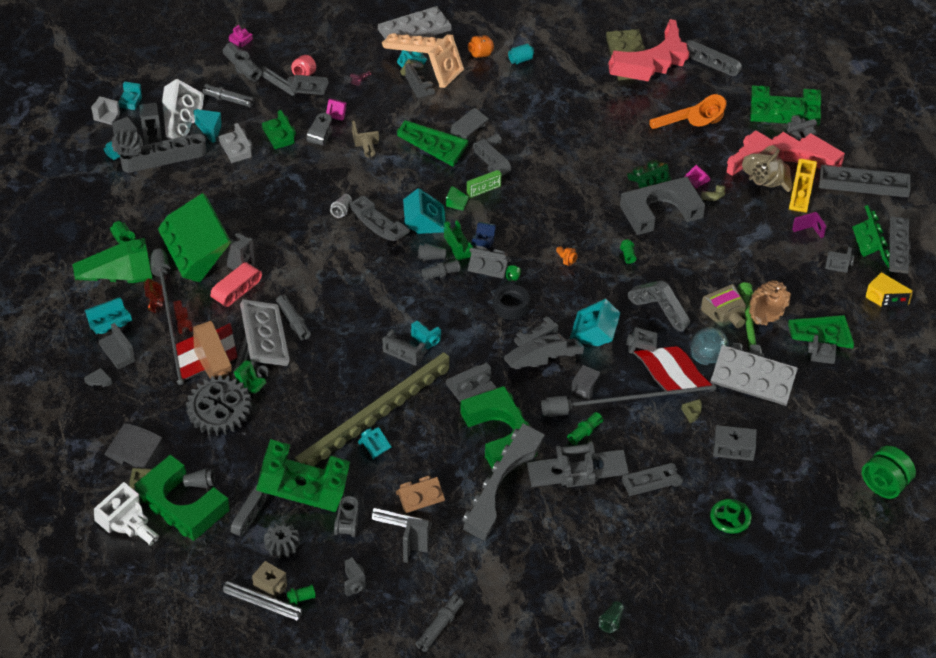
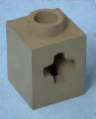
(269, 580)

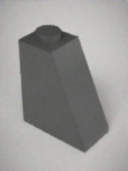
(150, 123)

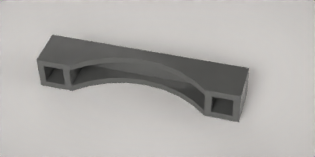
(522, 449)

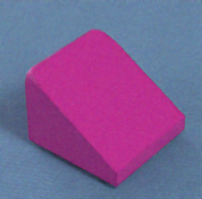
(697, 176)

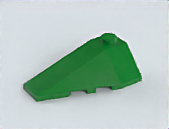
(122, 262)

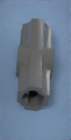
(242, 62)

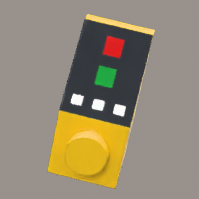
(888, 292)

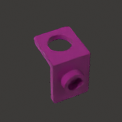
(809, 220)

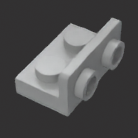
(236, 144)

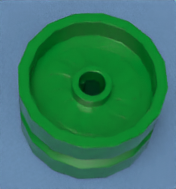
(888, 472)

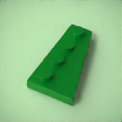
(437, 143)

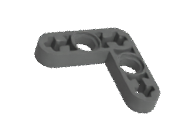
(664, 296)

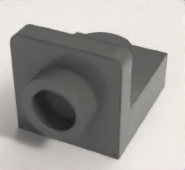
(839, 261)
(642, 339)
(822, 351)

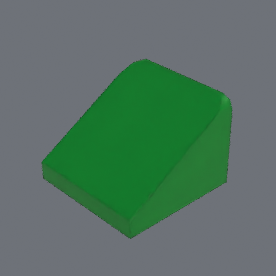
(456, 199)

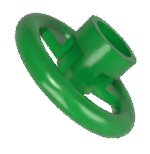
(731, 513)

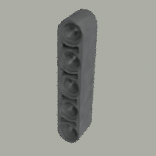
(165, 153)

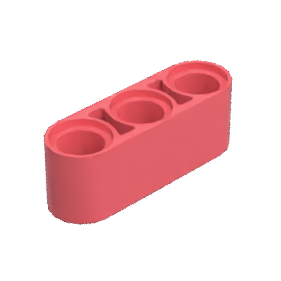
(236, 284)

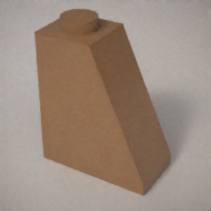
(210, 351)

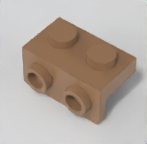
(420, 494)

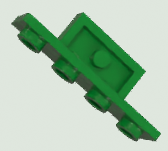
(869, 236)

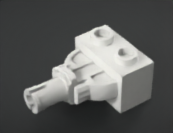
(124, 514)

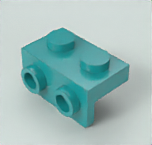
(107, 313)

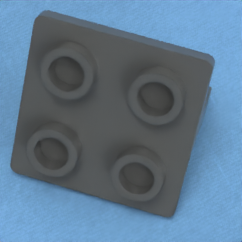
(488, 263)
(471, 382)

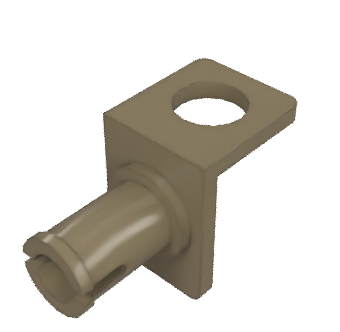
(365, 140)

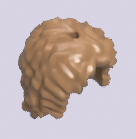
(769, 304)

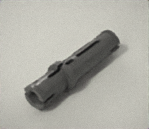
(220, 93)
(295, 320)
(445, 616)

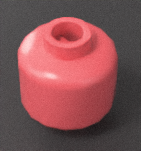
(303, 65)

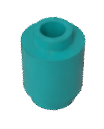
(521, 53)

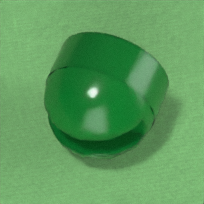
(513, 273)

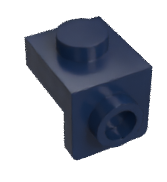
(484, 235)

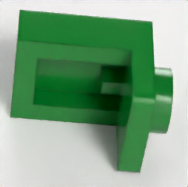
(246, 374)

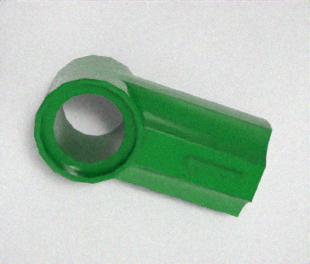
(121, 232)

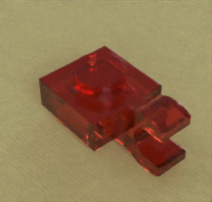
(154, 292)
(181, 317)

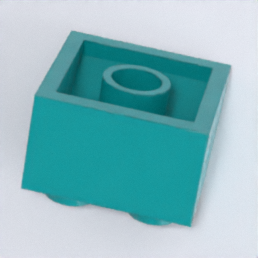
(423, 213)
(596, 324)

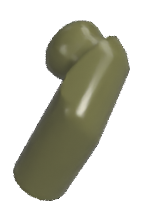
(715, 195)

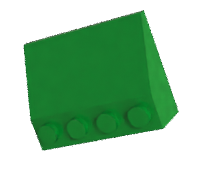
(194, 237)

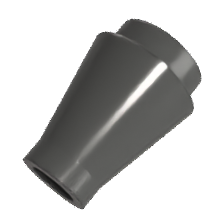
(431, 252)
(202, 478)

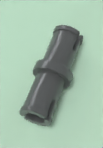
(440, 270)

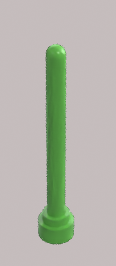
(746, 291)

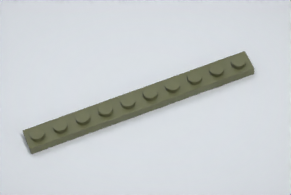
(373, 412)

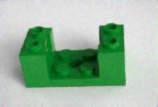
(321, 486)

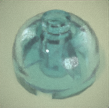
(707, 345)

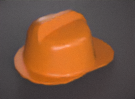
(707, 111)

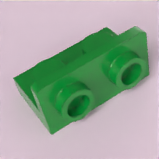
(279, 131)

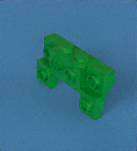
(781, 109)

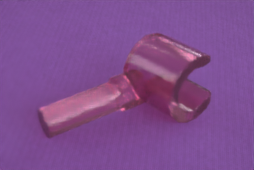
(356, 79)

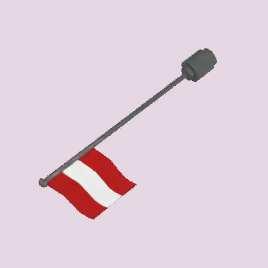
(185, 357)
(667, 366)

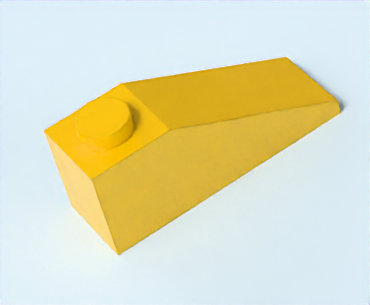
(802, 185)

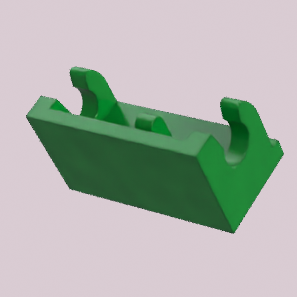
(457, 241)

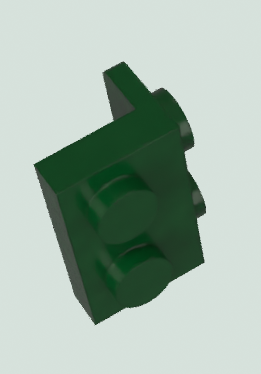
(650, 174)

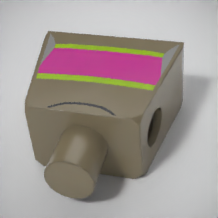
(725, 306)

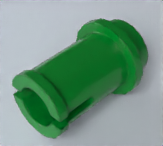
(627, 247)
(300, 594)

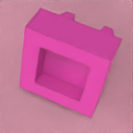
(240, 36)
(336, 109)

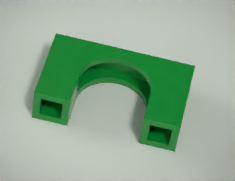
(489, 406)
(189, 519)

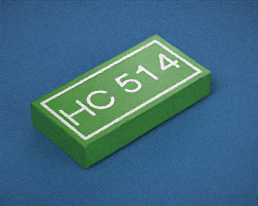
(483, 183)

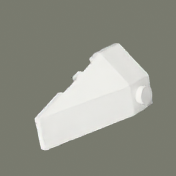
(178, 107)

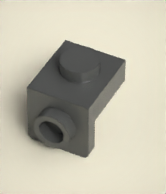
(356, 577)

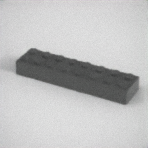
(864, 181)

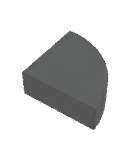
(98, 377)

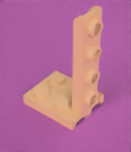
(442, 53)

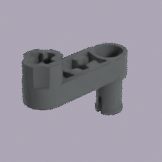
(491, 156)

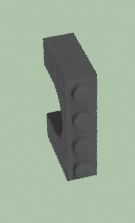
(677, 192)

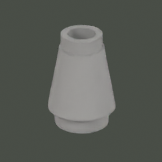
(341, 206)

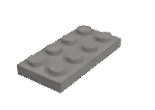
(421, 23)
(264, 332)
(754, 375)

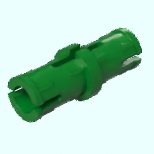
(585, 428)

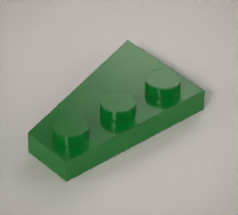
(829, 330)

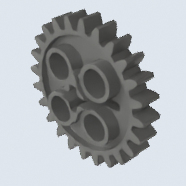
(218, 405)

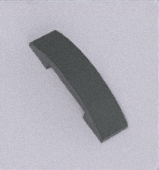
(377, 222)

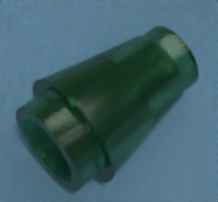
(611, 618)

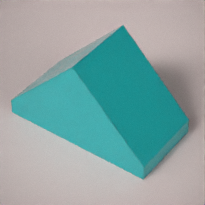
(208, 122)

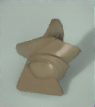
(768, 169)

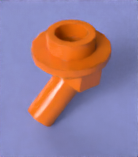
(569, 255)

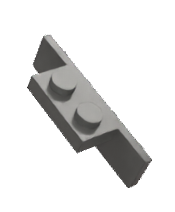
(899, 245)

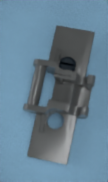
(578, 473)

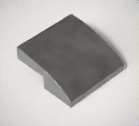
(133, 446)

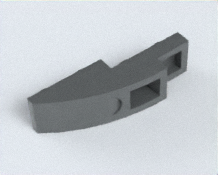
(538, 350)

